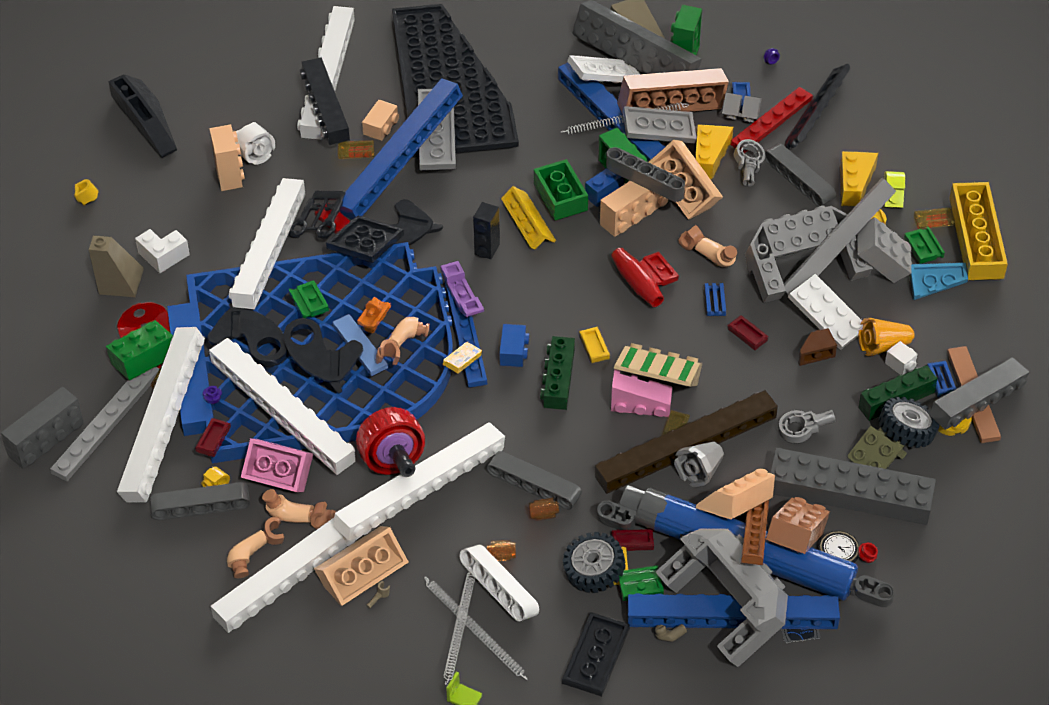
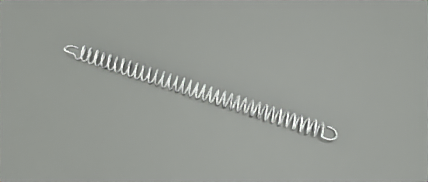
(615, 119)
(457, 622)
(503, 659)

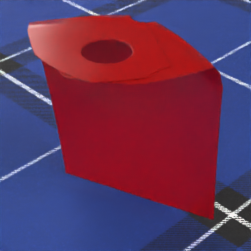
(153, 311)

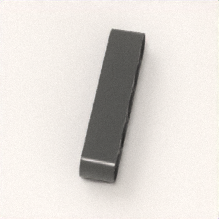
(645, 174)
(799, 174)
(534, 479)
(200, 501)

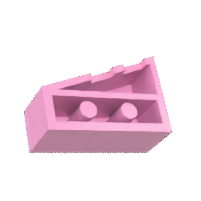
(639, 396)

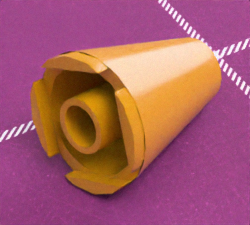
(881, 335)

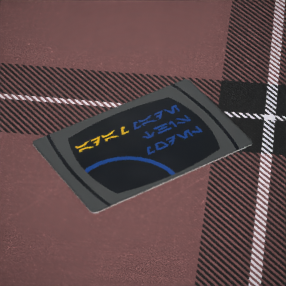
(795, 635)

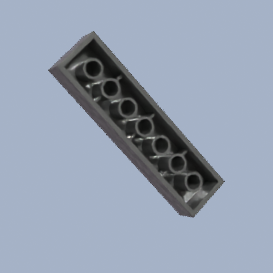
(630, 41)
(853, 486)

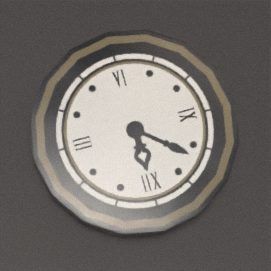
(840, 545)

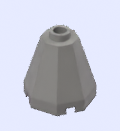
(698, 463)

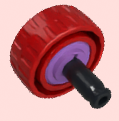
(391, 441)

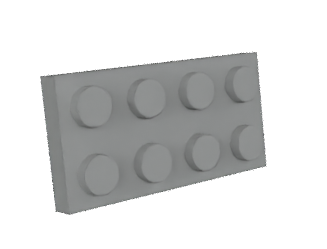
(659, 124)

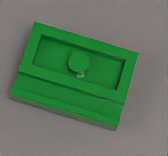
(924, 245)
(309, 300)
(641, 581)

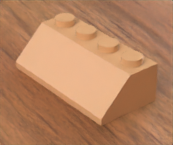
(699, 189)
(740, 495)
(361, 565)

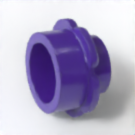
(771, 56)
(214, 397)

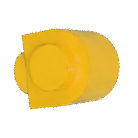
(85, 192)
(215, 476)

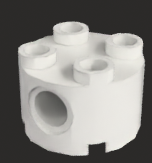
(255, 143)

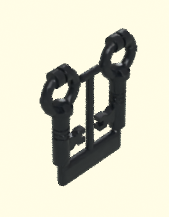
(310, 205)

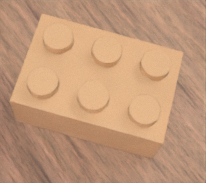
(226, 157)

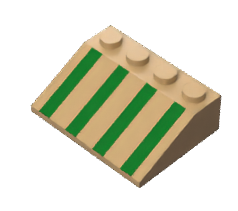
(658, 365)

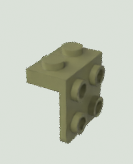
(876, 449)

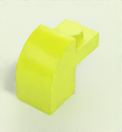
(897, 181)

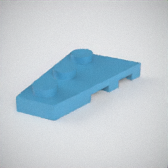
(933, 278)

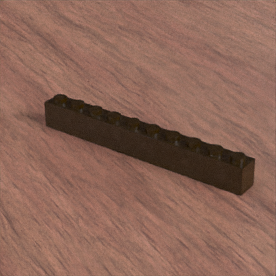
(662, 451)

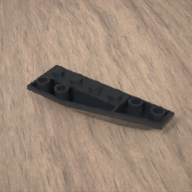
(143, 111)

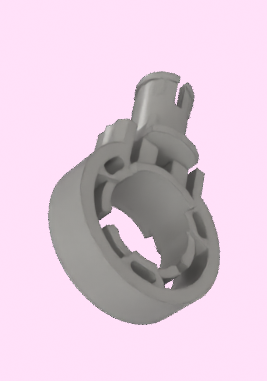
(748, 164)
(809, 420)

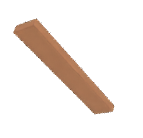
(965, 372)

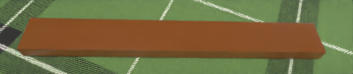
(755, 534)

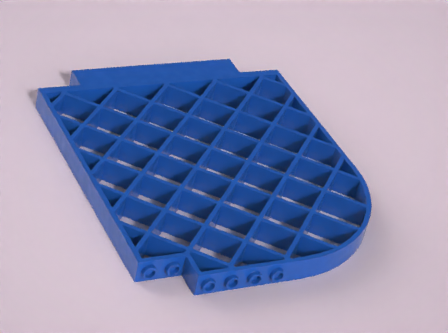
(198, 413)

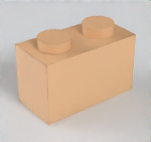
(380, 120)

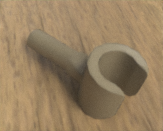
(381, 593)

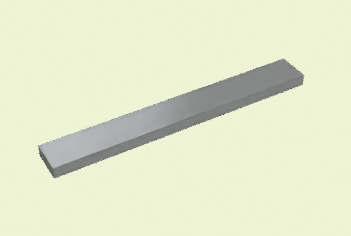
(841, 234)

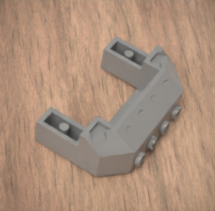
(792, 235)
(750, 584)

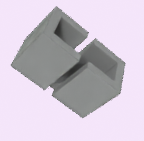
(733, 104)

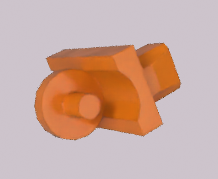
(373, 314)

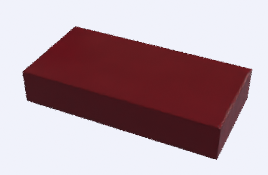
(748, 332)
(213, 437)
(635, 539)

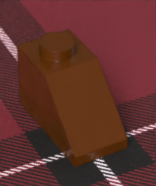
(818, 347)

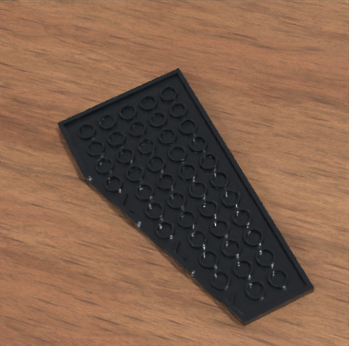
(435, 49)

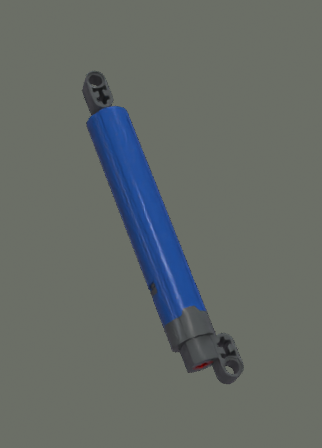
(679, 517)

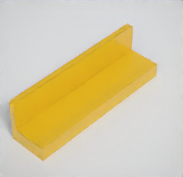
(527, 217)

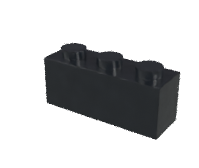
(486, 230)

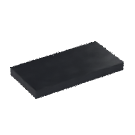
(596, 654)

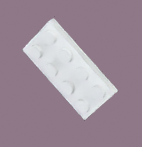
(601, 68)
(827, 310)

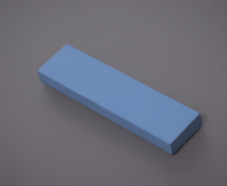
(350, 331)

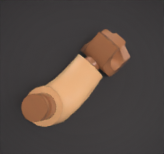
(712, 250)
(405, 329)
(293, 512)
(239, 555)

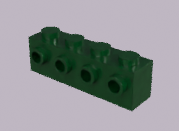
(559, 373)
(913, 385)

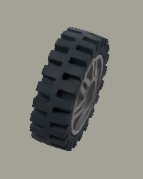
(908, 422)
(603, 551)

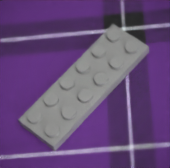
(439, 147)

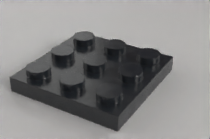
(365, 238)

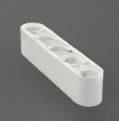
(499, 582)

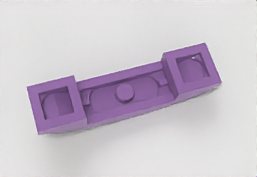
(460, 290)

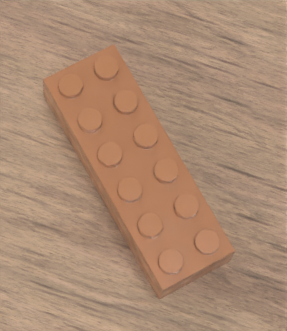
(696, 88)

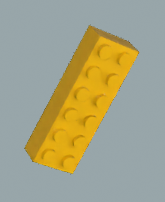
(978, 231)

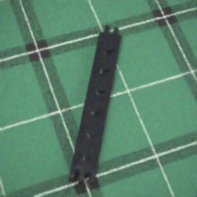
(817, 105)

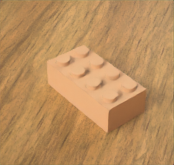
(627, 207)

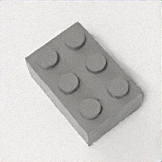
(884, 250)

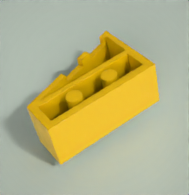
(712, 146)
(855, 175)

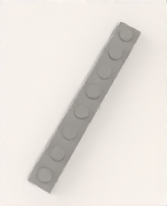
(102, 425)

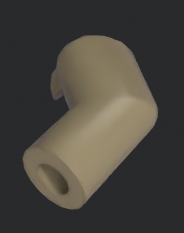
(670, 635)

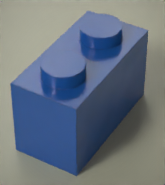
(602, 186)
(513, 345)

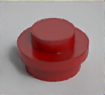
(867, 552)

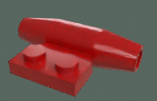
(645, 275)

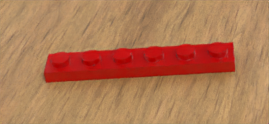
(774, 117)

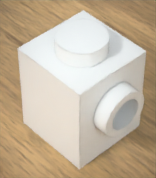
(901, 358)

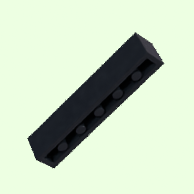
(325, 101)

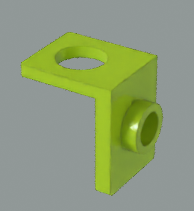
(460, 694)

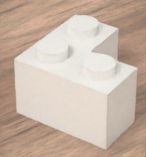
(162, 252)

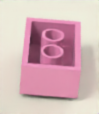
(277, 465)

